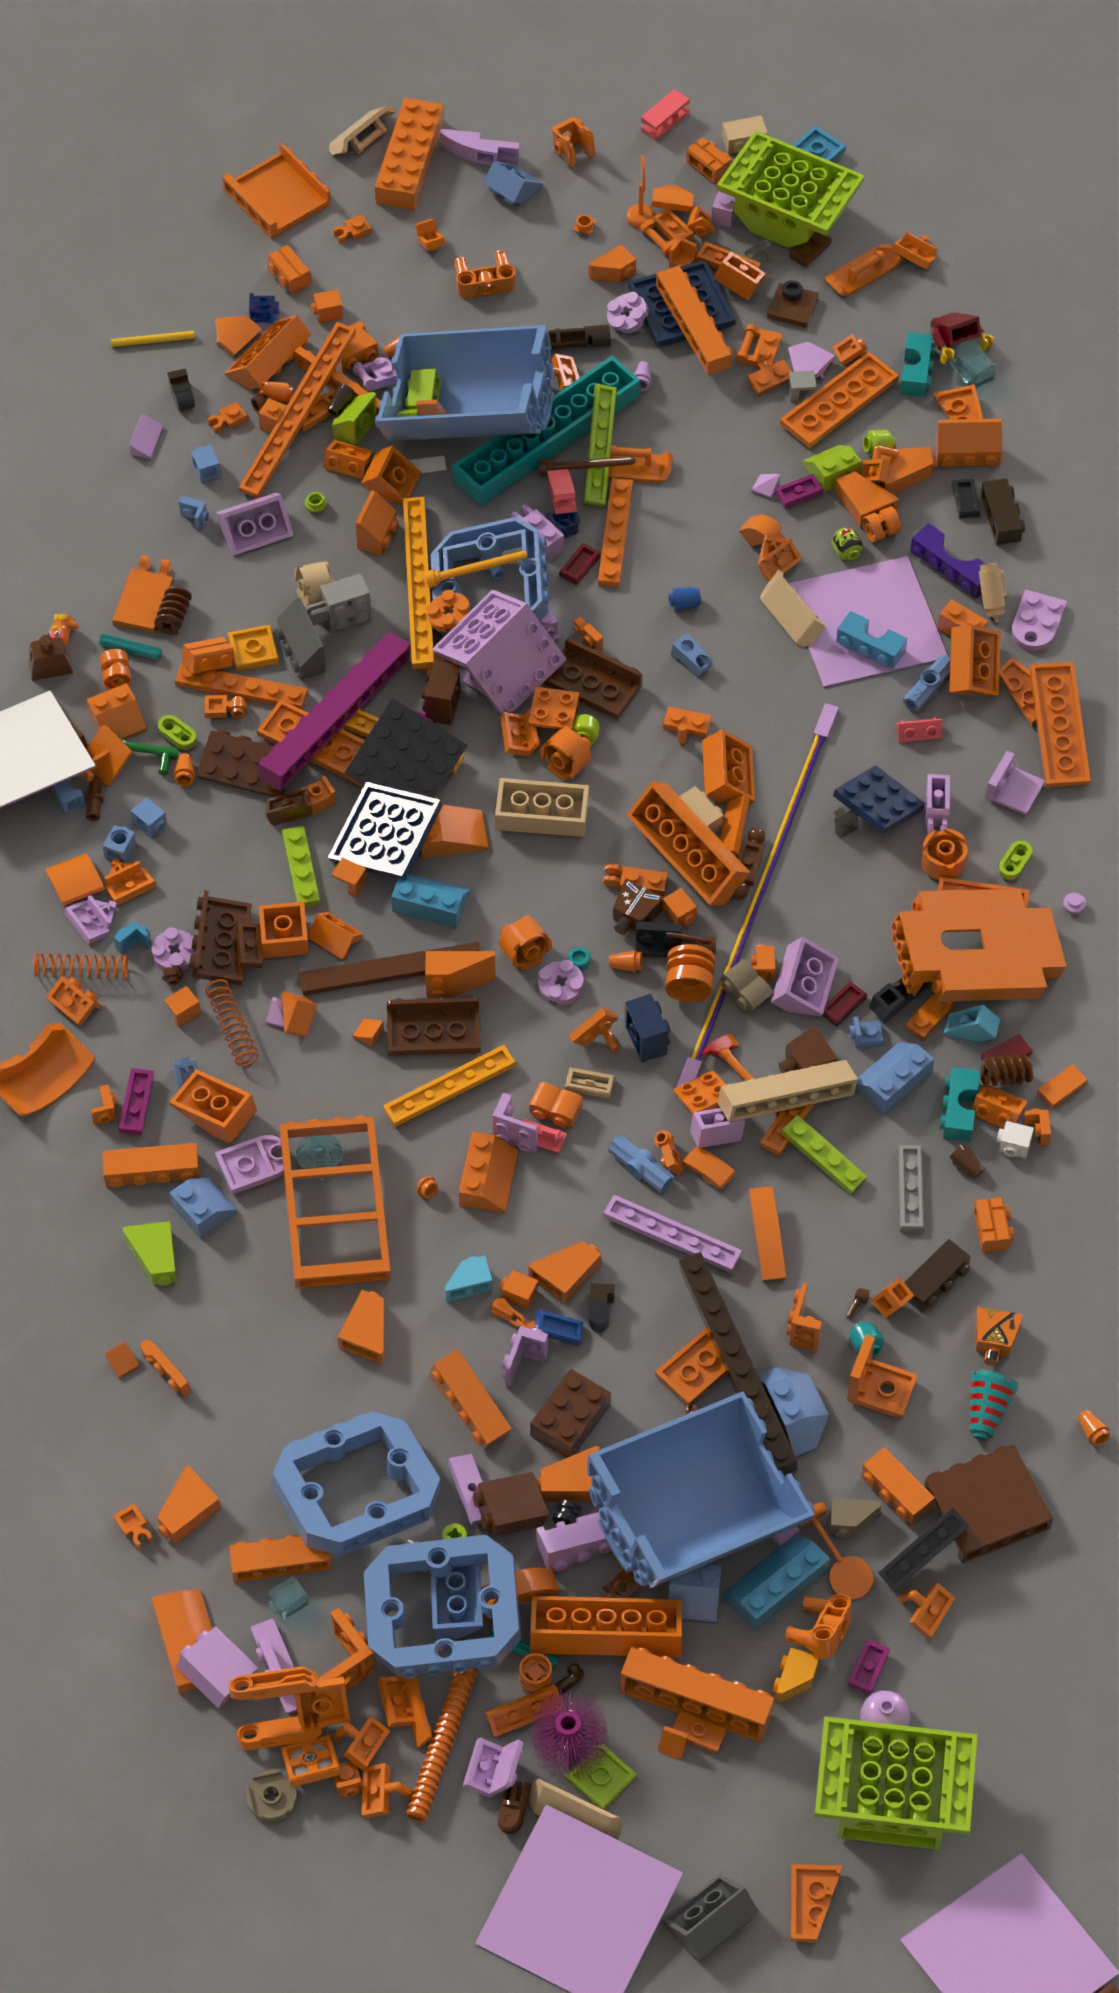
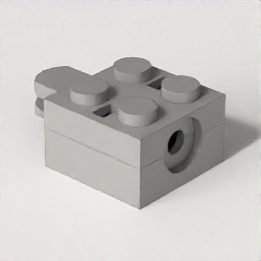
(342, 603)

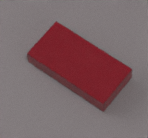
(579, 564)
(844, 1003)
(1012, 1046)

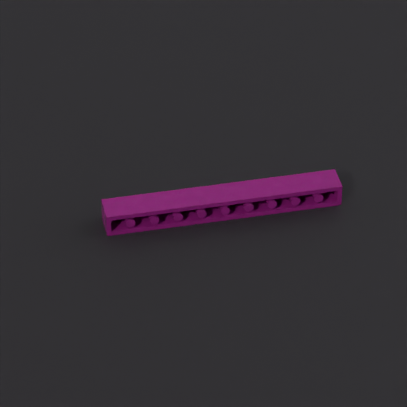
(334, 711)

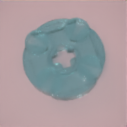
(325, 1143)

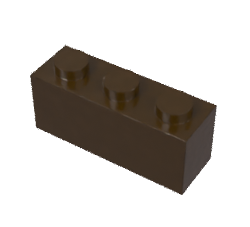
(1002, 511)
(937, 1275)

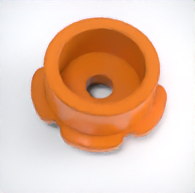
(427, 1187)

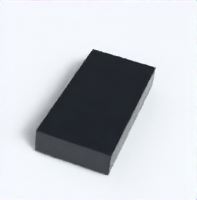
(966, 498)

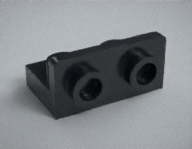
(652, 938)

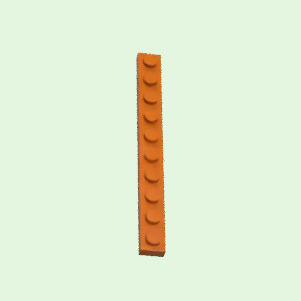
(297, 410)

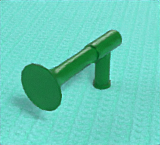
(165, 752)

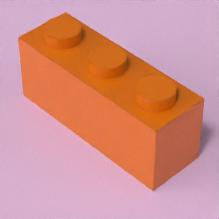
(897, 1486)

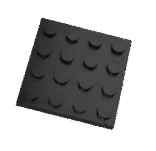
(406, 753)

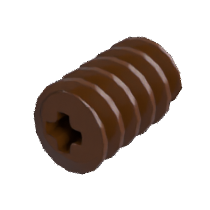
(172, 610)
(1006, 1069)

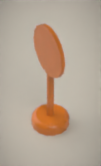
(640, 212)
(849, 1574)

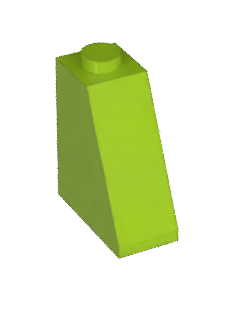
(153, 1250)

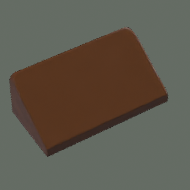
(288, 807)

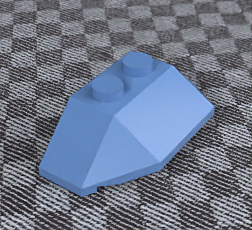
(796, 1407)

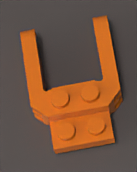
(317, 1705)

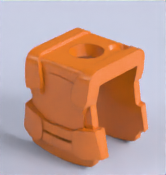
(577, 134)

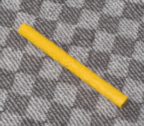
(148, 339)

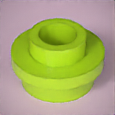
(315, 497)

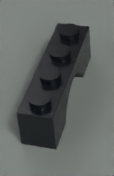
(893, 999)

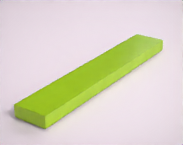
(600, 444)

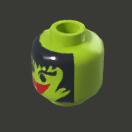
(847, 544)

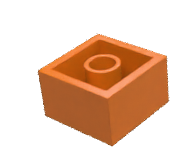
(283, 930)

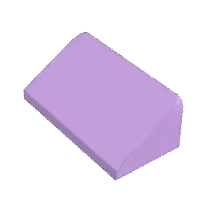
(145, 437)

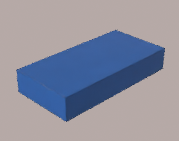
(559, 1327)

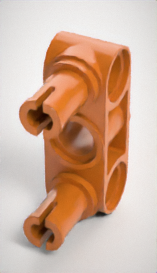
(485, 280)
(829, 1629)

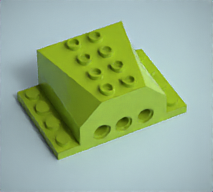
(787, 190)
(895, 1782)

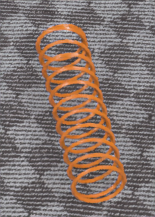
(36, 964)
(235, 1022)

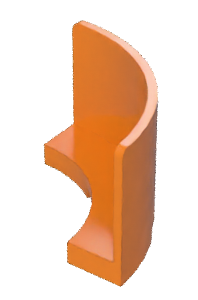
(45, 1072)

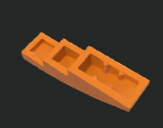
(767, 1233)

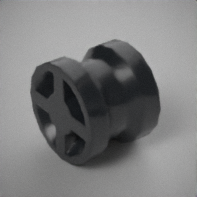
(566, 1512)

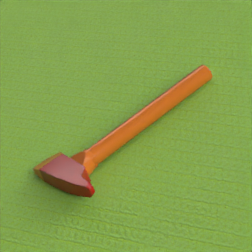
(721, 1048)

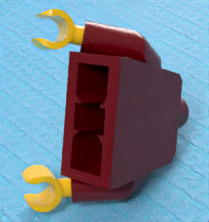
(956, 329)

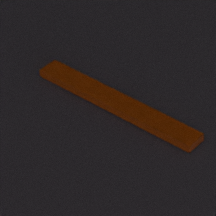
(371, 971)

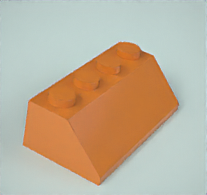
(269, 352)

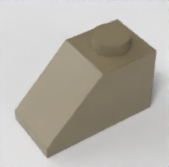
(852, 1516)

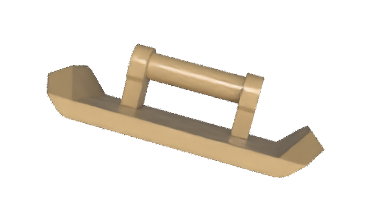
(340, 144)
(791, 611)
(547, 1794)

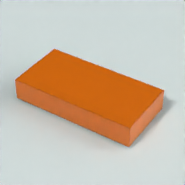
(1062, 1086)

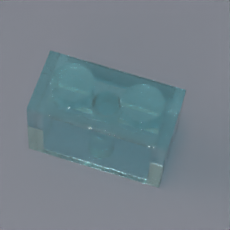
(973, 363)

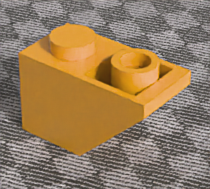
(797, 1676)

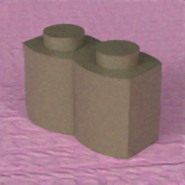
(746, 986)

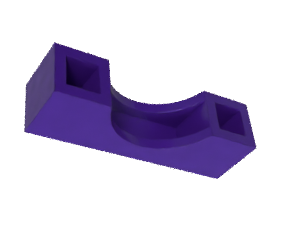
(929, 546)

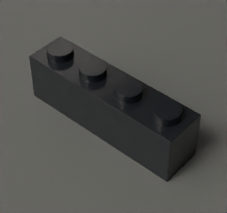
(923, 1549)

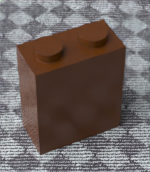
(510, 1504)

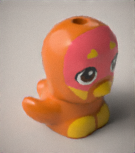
(62, 626)

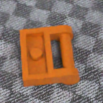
(670, 226)
(767, 339)

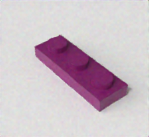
(136, 1101)

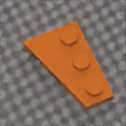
(1018, 684)
(810, 1898)

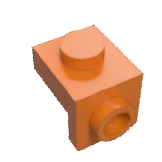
(700, 222)
(428, 235)
(106, 1112)

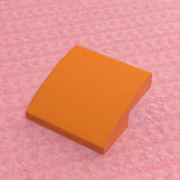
(74, 879)

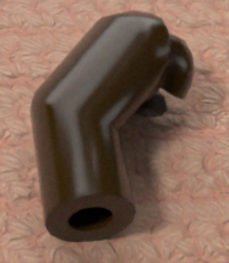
(571, 1680)

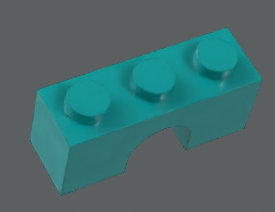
(918, 351)
(958, 1120)

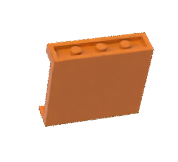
(278, 192)

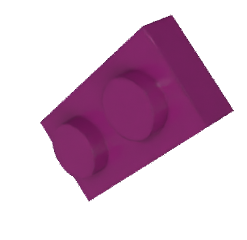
(798, 491)
(868, 1666)

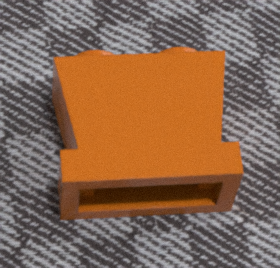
(361, 349)

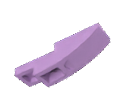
(473, 148)

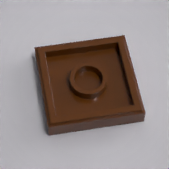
(793, 312)

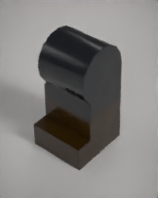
(181, 389)
(598, 1312)

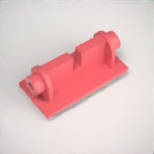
(919, 730)
(548, 1137)

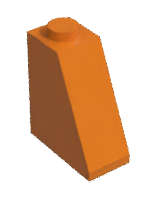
(909, 468)
(862, 496)
(566, 1270)
(365, 1328)
(567, 1479)
(187, 1506)

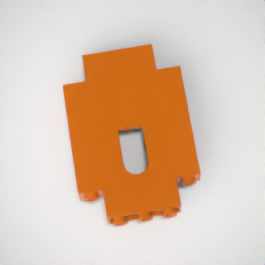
(1016, 940)

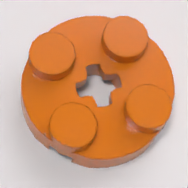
(440, 605)

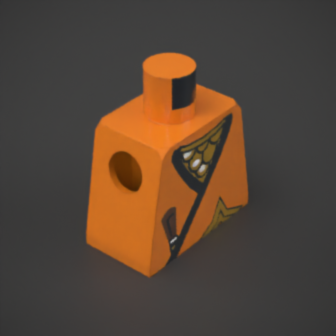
(996, 1333)

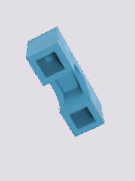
(885, 650)

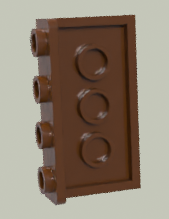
(600, 680)
(235, 762)
(217, 940)
(433, 1026)

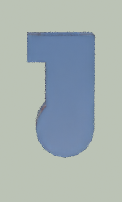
(691, 655)
(67, 797)

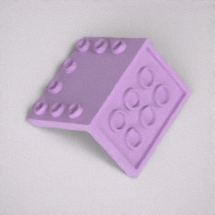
(502, 650)

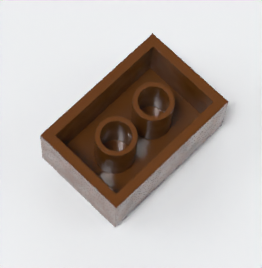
(570, 1414)

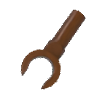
(861, 1295)

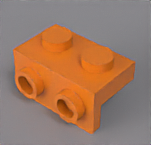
(518, 735)

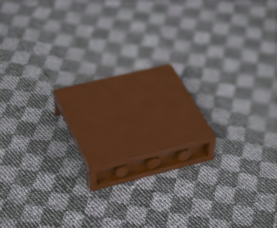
(993, 1498)

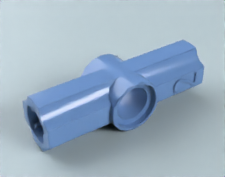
(923, 689)
(641, 1164)

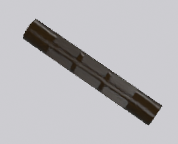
(588, 336)

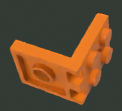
(871, 1375)
(360, 1662)

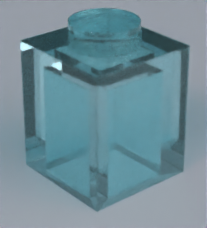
(287, 1598)

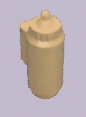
(993, 590)

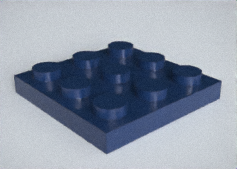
(879, 799)

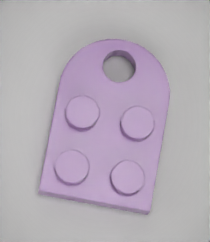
(1038, 618)
(250, 1163)

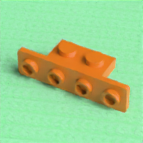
(405, 1706)

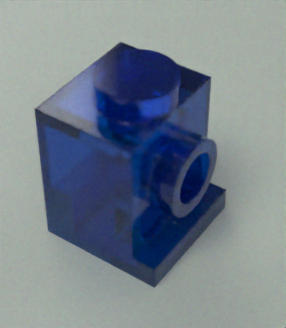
(263, 308)
(566, 522)

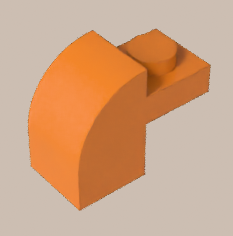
(756, 528)

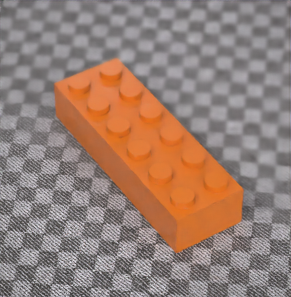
(409, 153)
(688, 843)
(605, 1625)
(696, 1693)

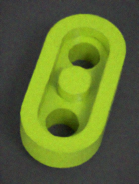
(179, 732)
(1013, 861)

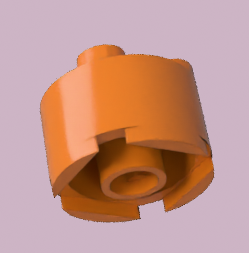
(566, 753)
(944, 854)
(524, 943)

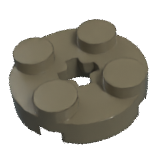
(264, 1808)

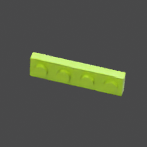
(301, 866)
(823, 1154)

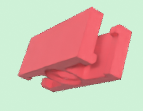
(665, 114)
(561, 491)

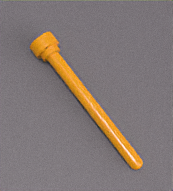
(434, 577)

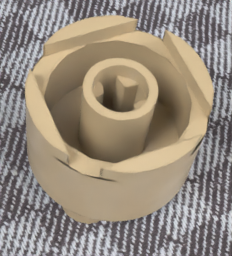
(310, 579)

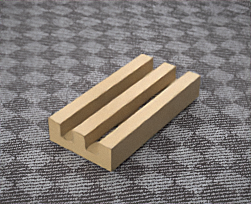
(587, 1086)

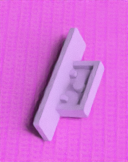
(274, 1655)

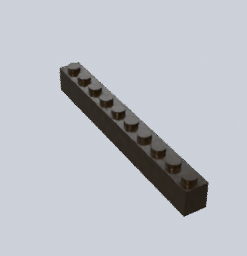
(735, 1356)

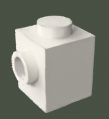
(1015, 1139)

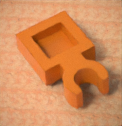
(354, 227)
(230, 415)
(589, 634)
(132, 1523)

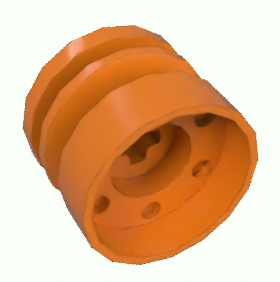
(689, 973)

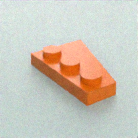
(960, 403)

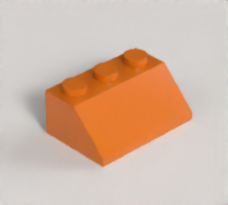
(968, 442)
(975, 661)
(727, 768)
(487, 1173)

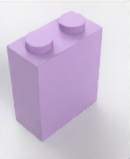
(213, 1664)

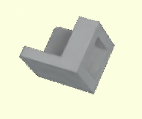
(800, 381)

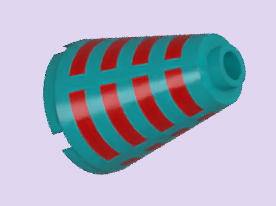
(989, 1402)

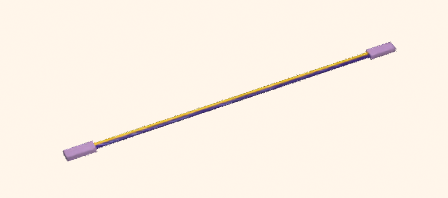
(820, 733)

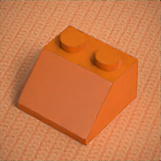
(391, 475)
(376, 524)
(118, 711)

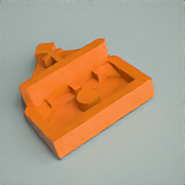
(672, 198)
(915, 249)
(235, 333)
(776, 555)
(127, 881)

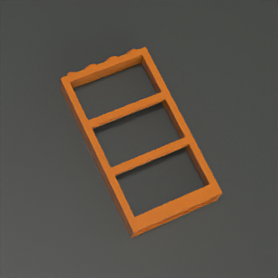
(340, 1272)

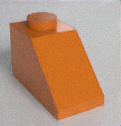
(613, 265)

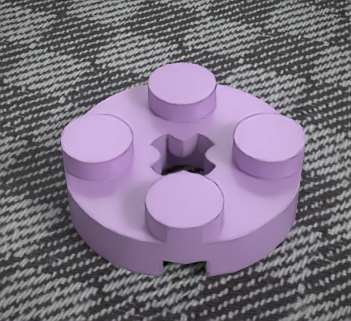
(624, 303)
(172, 939)
(560, 971)

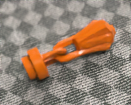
(503, 1310)

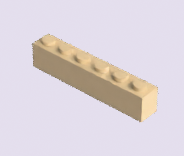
(787, 1090)

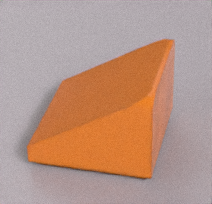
(369, 1031)
(121, 1359)
(673, 1742)

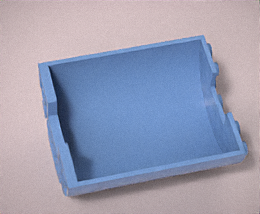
(489, 384)
(692, 1492)

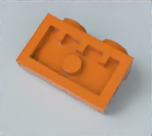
(347, 459)
(72, 999)
(998, 1106)

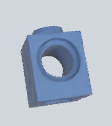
(205, 463)
(149, 817)
(113, 850)

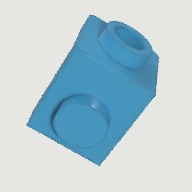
(130, 935)

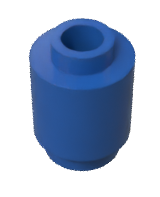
(684, 598)

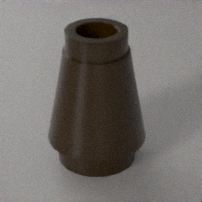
(341, 398)

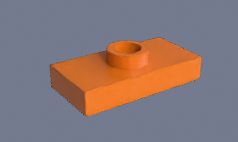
(700, 1732)

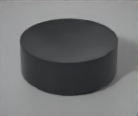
(792, 290)

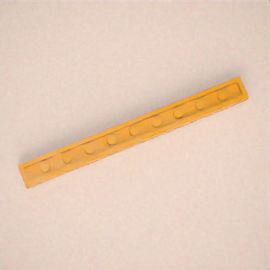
(418, 590)

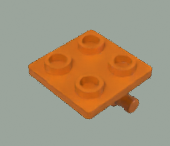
(108, 755)

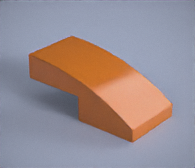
(709, 1166)

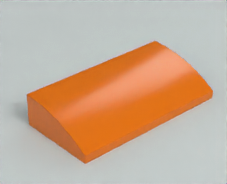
(181, 1620)

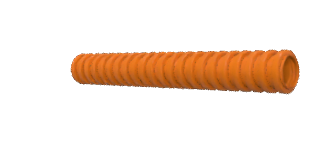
(441, 1745)

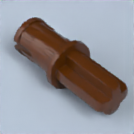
(94, 799)

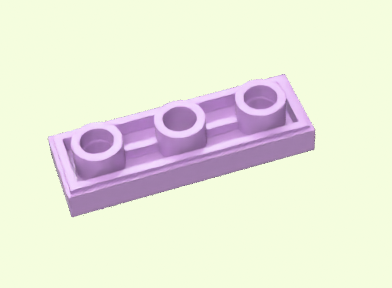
(466, 1479)

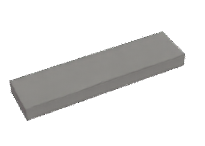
(910, 1188)

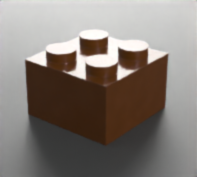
(442, 692)

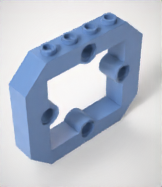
(489, 542)
(332, 1446)
(465, 1654)

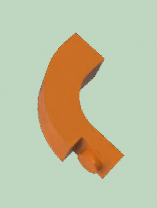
(531, 1583)

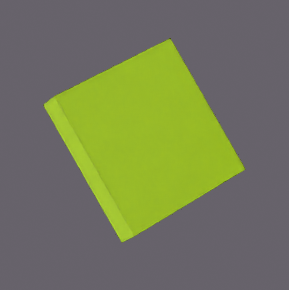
(606, 1781)

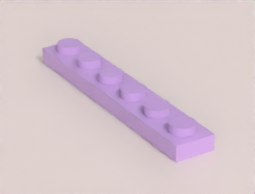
(672, 1233)

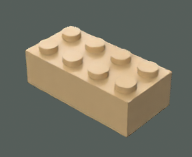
(542, 807)

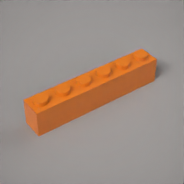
(693, 320)

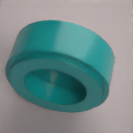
(580, 957)

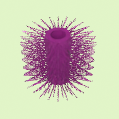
(569, 1735)

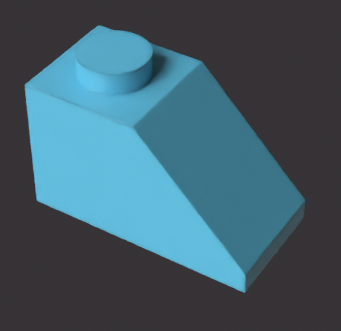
(972, 1024)
(469, 1279)

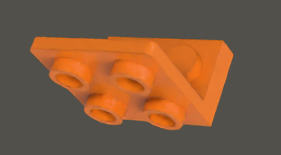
(553, 708)
(700, 1092)
(806, 1330)

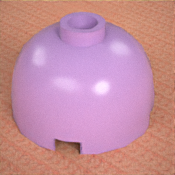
(885, 1708)

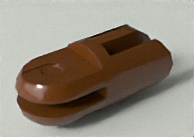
(513, 1807)

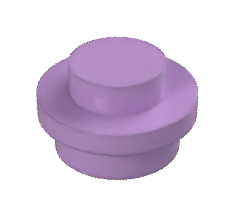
(1074, 903)

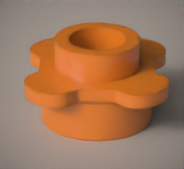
(584, 224)

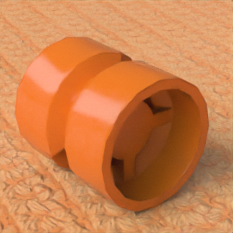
(881, 524)
(115, 668)
(535, 1673)

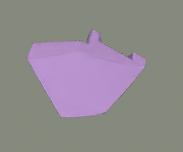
(810, 357)
(91, 918)

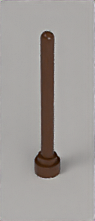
(549, 465)

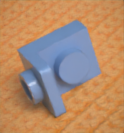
(194, 509)
(866, 1033)
(183, 1070)

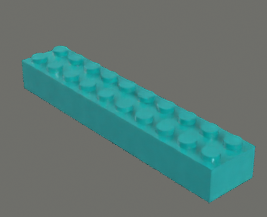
(511, 457)

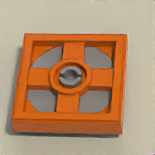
(310, 1761)

